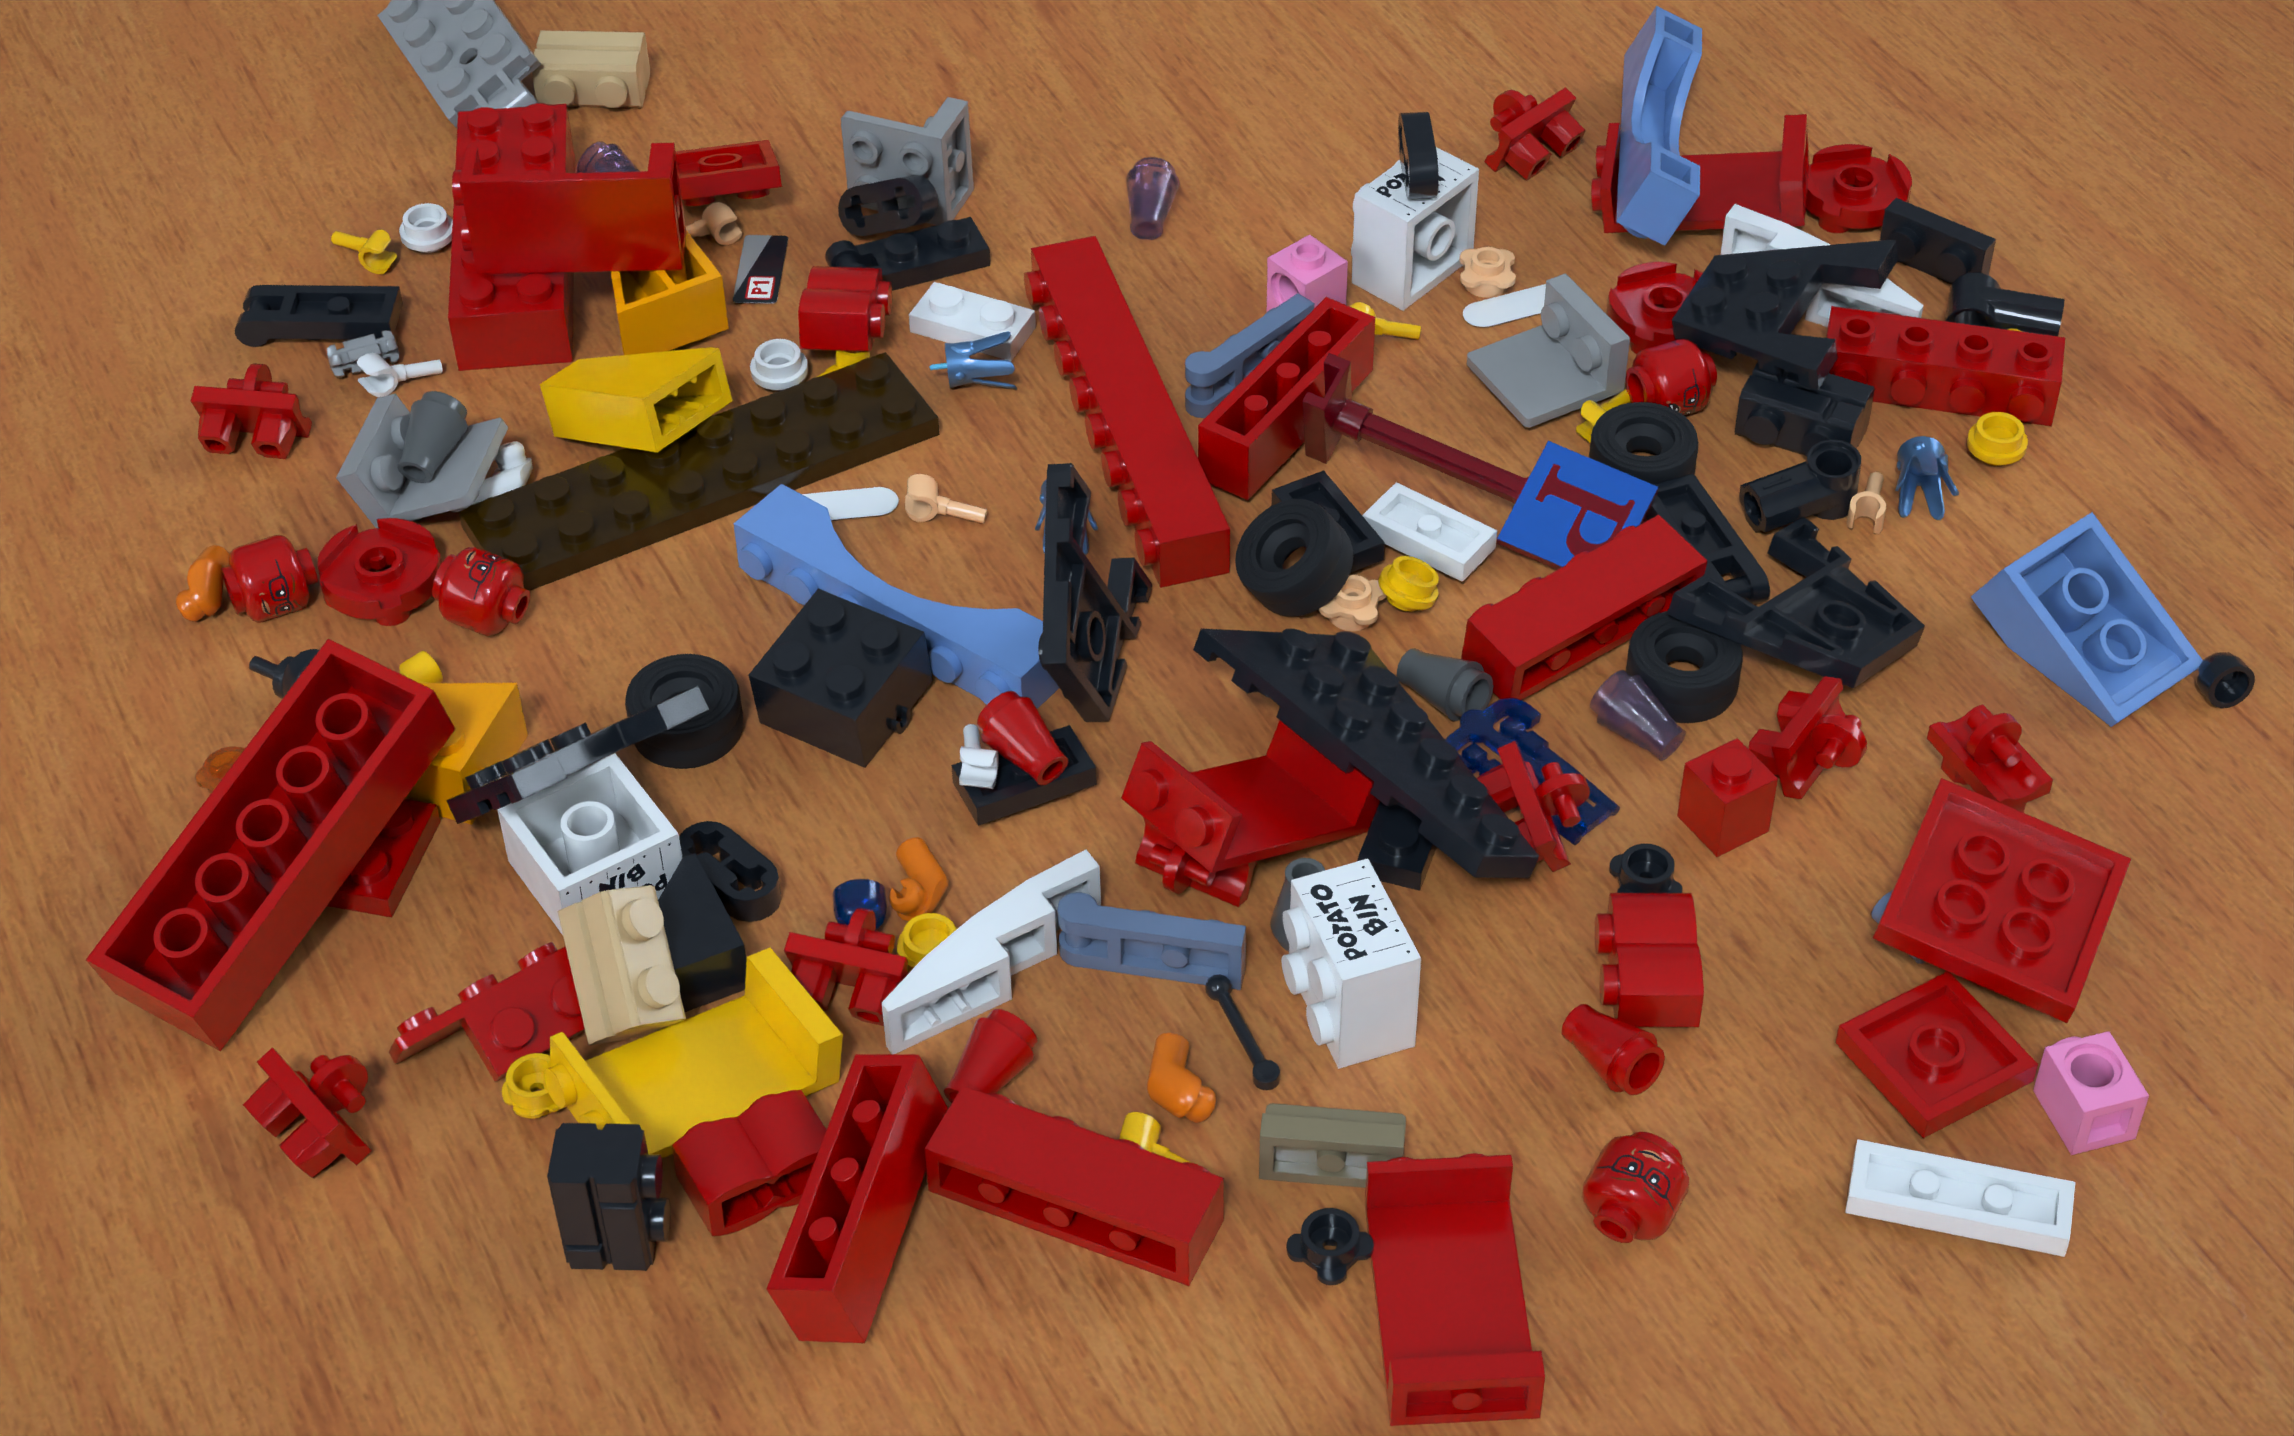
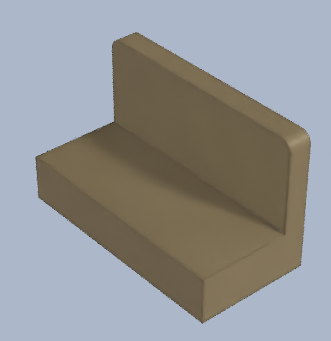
(1326, 1143)

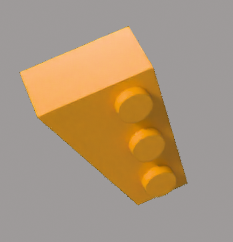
(670, 306)
(487, 731)

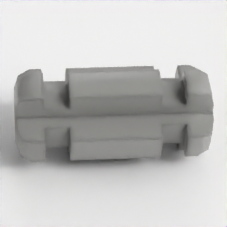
(347, 357)

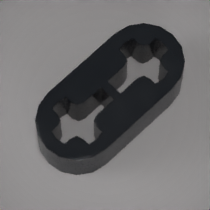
(1418, 155)
(889, 214)
(738, 862)

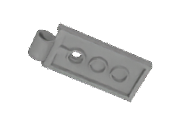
(463, 52)

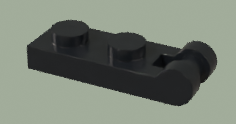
(917, 255)
(317, 312)
(1701, 523)

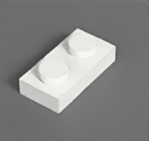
(965, 316)
(1431, 531)

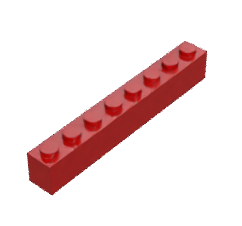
(1128, 413)

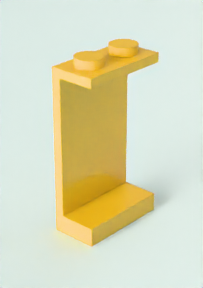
(705, 1064)

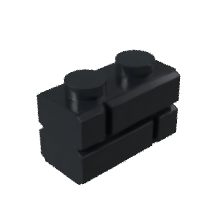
(1797, 417)
(607, 1196)

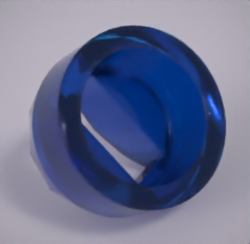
(862, 894)

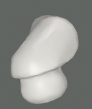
(511, 473)

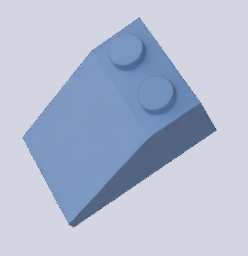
(2088, 622)

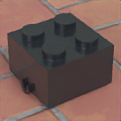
(841, 678)

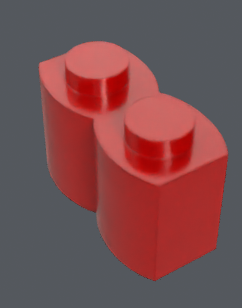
(843, 308)
(1652, 959)
(751, 1162)

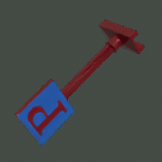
(1557, 511)

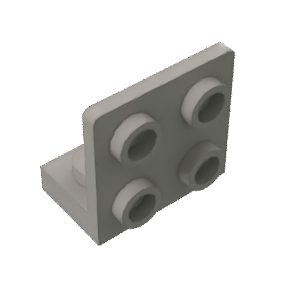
(890, 149)
(1559, 364)
(383, 492)

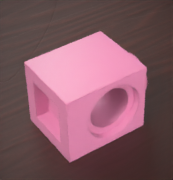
(1306, 269)
(2090, 1092)

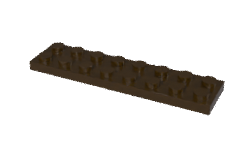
(705, 474)

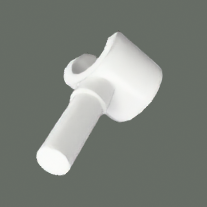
(385, 378)
(978, 764)

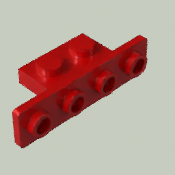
(506, 1016)

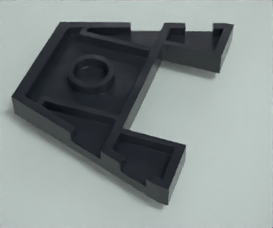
(1757, 298)
(1080, 613)
(1820, 624)
(574, 749)

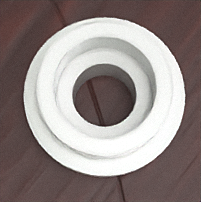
(426, 228)
(778, 365)

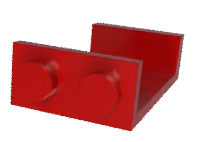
(1759, 181)
(573, 218)
(1252, 805)
(1450, 1291)

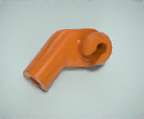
(204, 584)
(925, 882)
(1175, 1086)

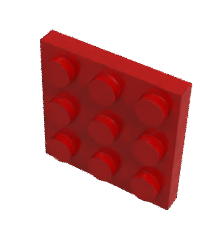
(2003, 900)

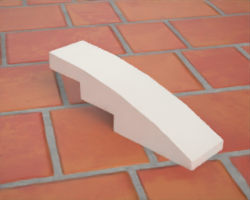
(1756, 232)
(976, 962)

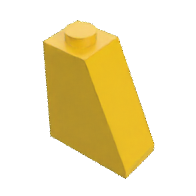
(636, 397)

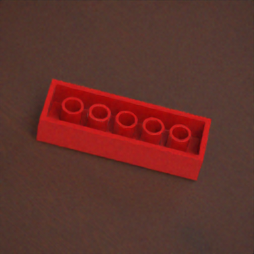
(511, 315)
(272, 844)

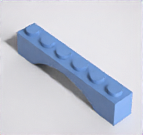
(1653, 178)
(982, 651)

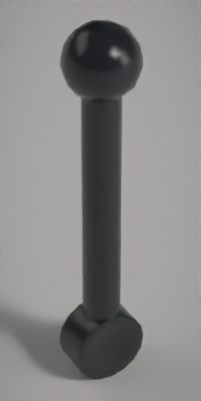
(1265, 1072)

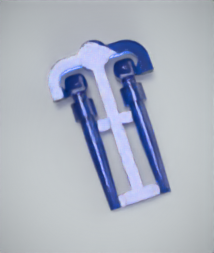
(1477, 727)

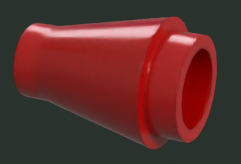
(1021, 736)
(1617, 1051)
(993, 1054)

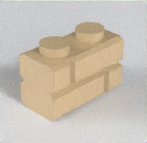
(591, 69)
(621, 964)

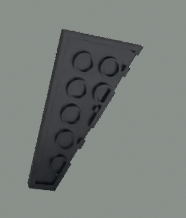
(1361, 717)

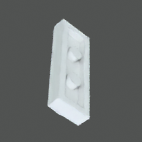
(1961, 1197)

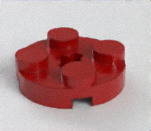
(1859, 206)
(1635, 297)
(385, 594)

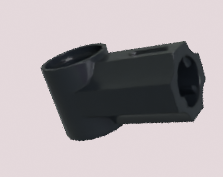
(1982, 302)
(1815, 488)

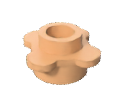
(1487, 271)
(1355, 604)

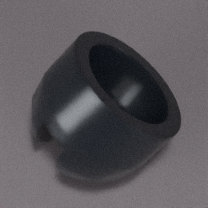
(2225, 679)

